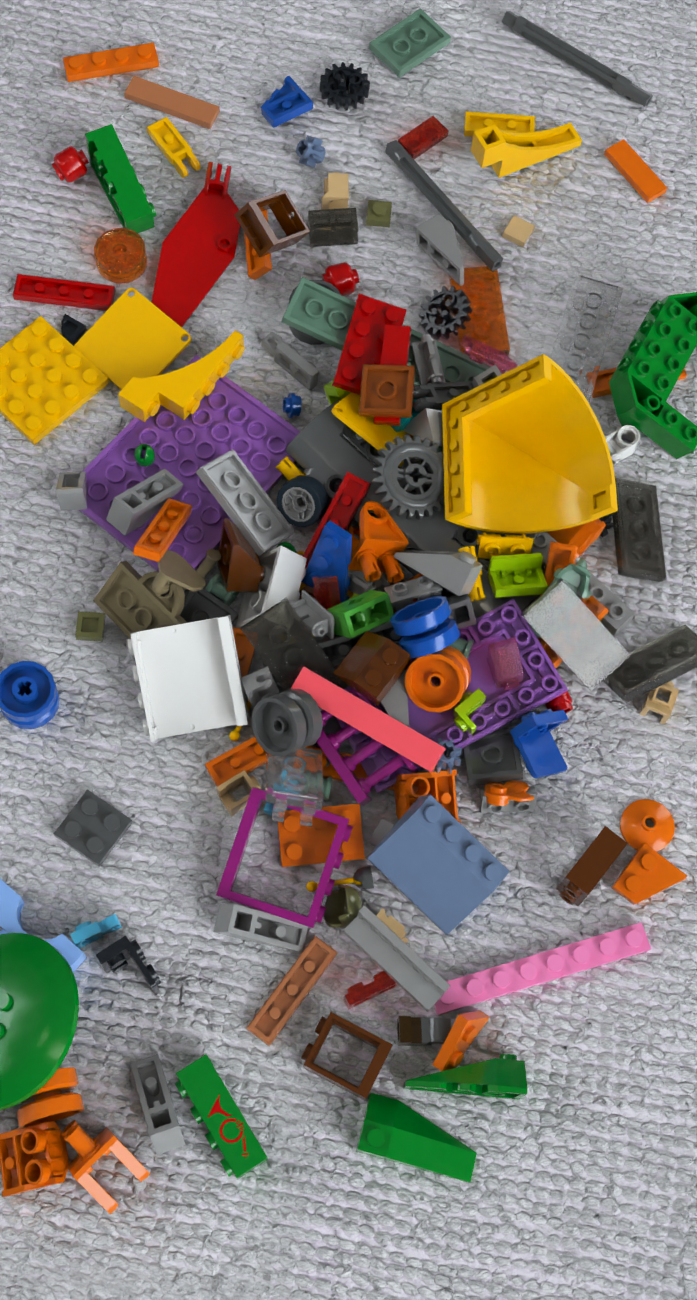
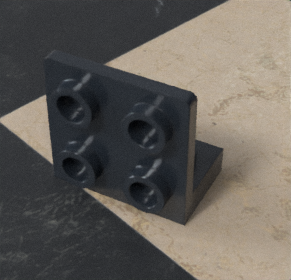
(115, 959)

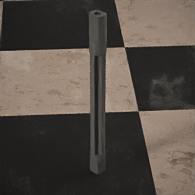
(576, 58)
(444, 205)

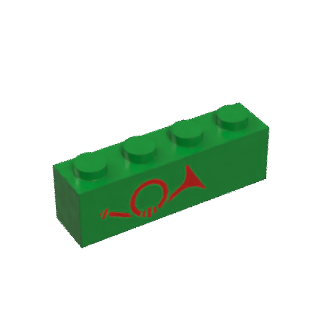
(221, 1116)

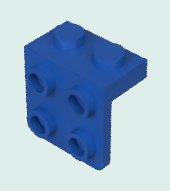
(537, 744)

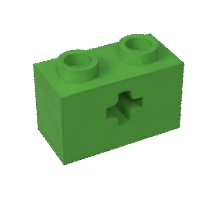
(361, 613)

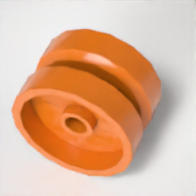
(438, 679)
(50, 1103)

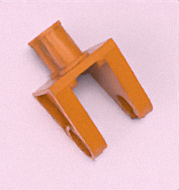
(377, 544)
(89, 1152)

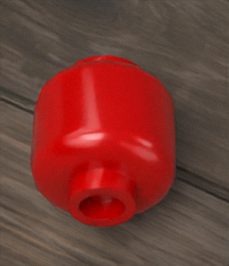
(70, 164)
(341, 277)

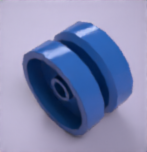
(425, 626)
(28, 695)

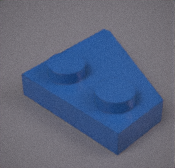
(286, 103)

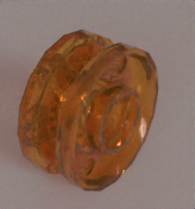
(108, 255)

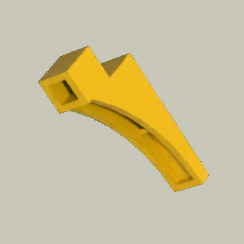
(515, 151)
(183, 388)

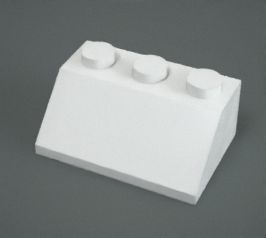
(281, 579)

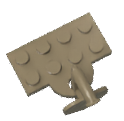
(142, 601)

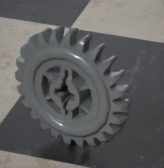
(397, 483)

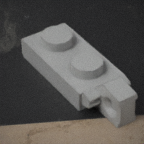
(291, 361)

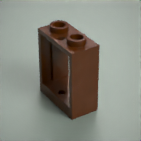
(258, 229)
(591, 867)
(312, 1051)

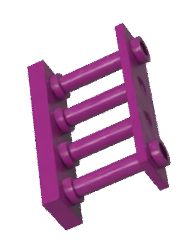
(346, 765)

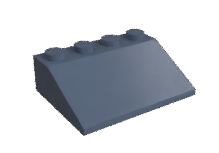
(437, 863)

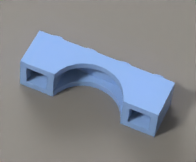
(10, 922)

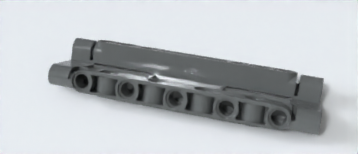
(328, 457)

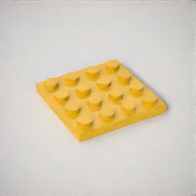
(44, 380)

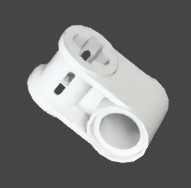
(617, 447)

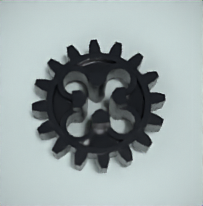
(353, 82)
(441, 300)

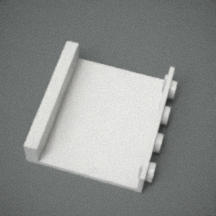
(188, 677)

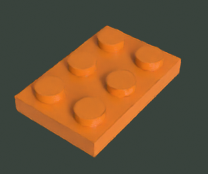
(312, 844)

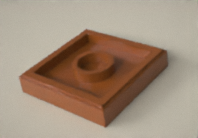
(387, 391)

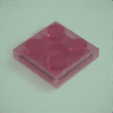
(482, 352)

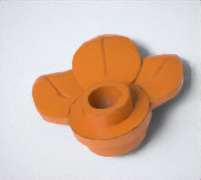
(500, 793)

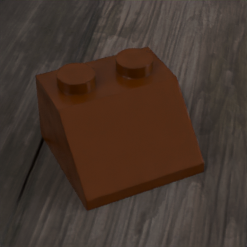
(238, 561)
(373, 666)

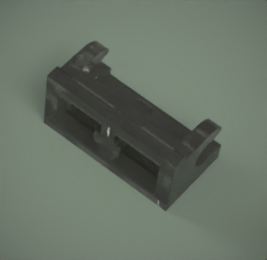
(333, 227)

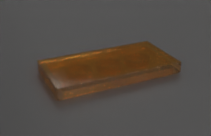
(488, 315)

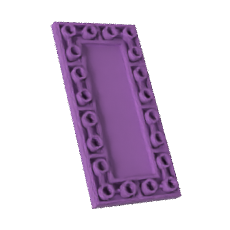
(539, 685)

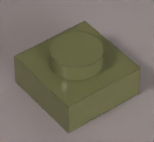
(379, 213)
(90, 626)

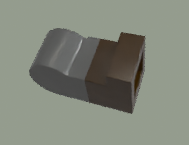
(422, 1030)

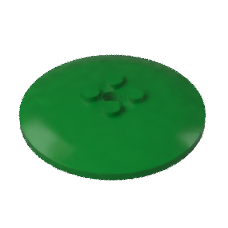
(35, 1014)

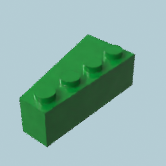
(119, 180)

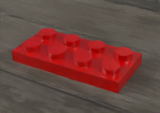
(364, 340)

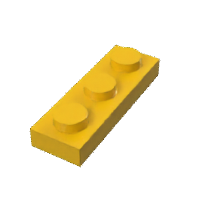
(512, 123)

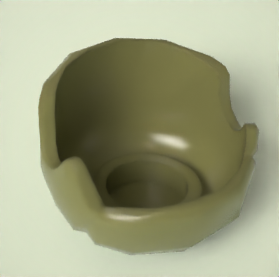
(342, 907)

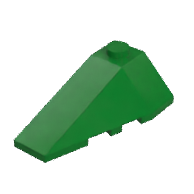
(488, 1078)
(407, 1138)

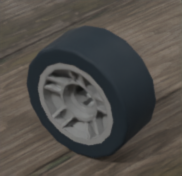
(291, 502)

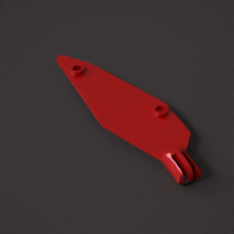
(197, 249)

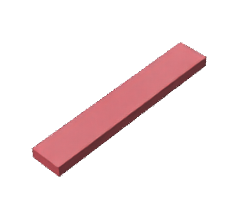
(370, 720)

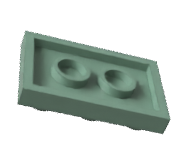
(409, 42)

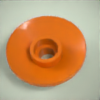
(635, 830)

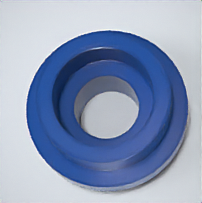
(292, 405)

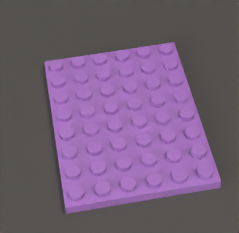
(222, 423)

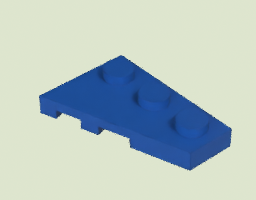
(331, 558)

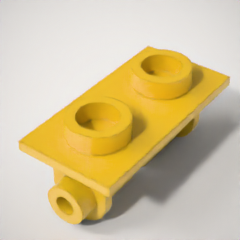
(495, 545)

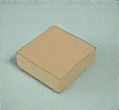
(518, 231)

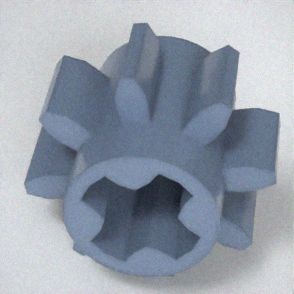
(310, 151)
(451, 752)

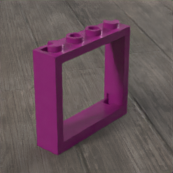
(238, 849)

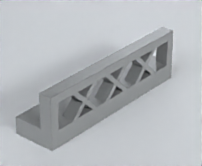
(396, 958)

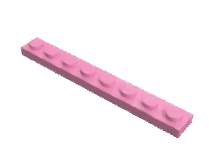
(543, 968)

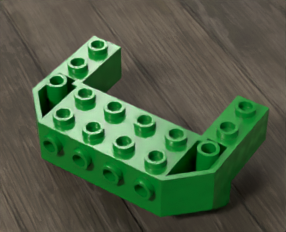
(651, 371)

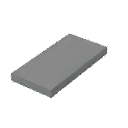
(245, 502)

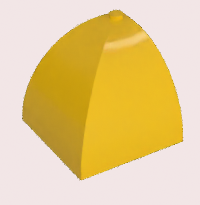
(525, 454)

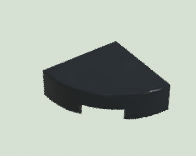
(72, 329)

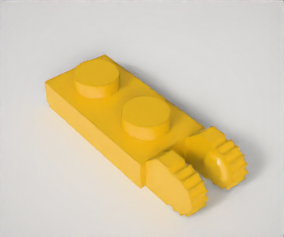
(173, 145)

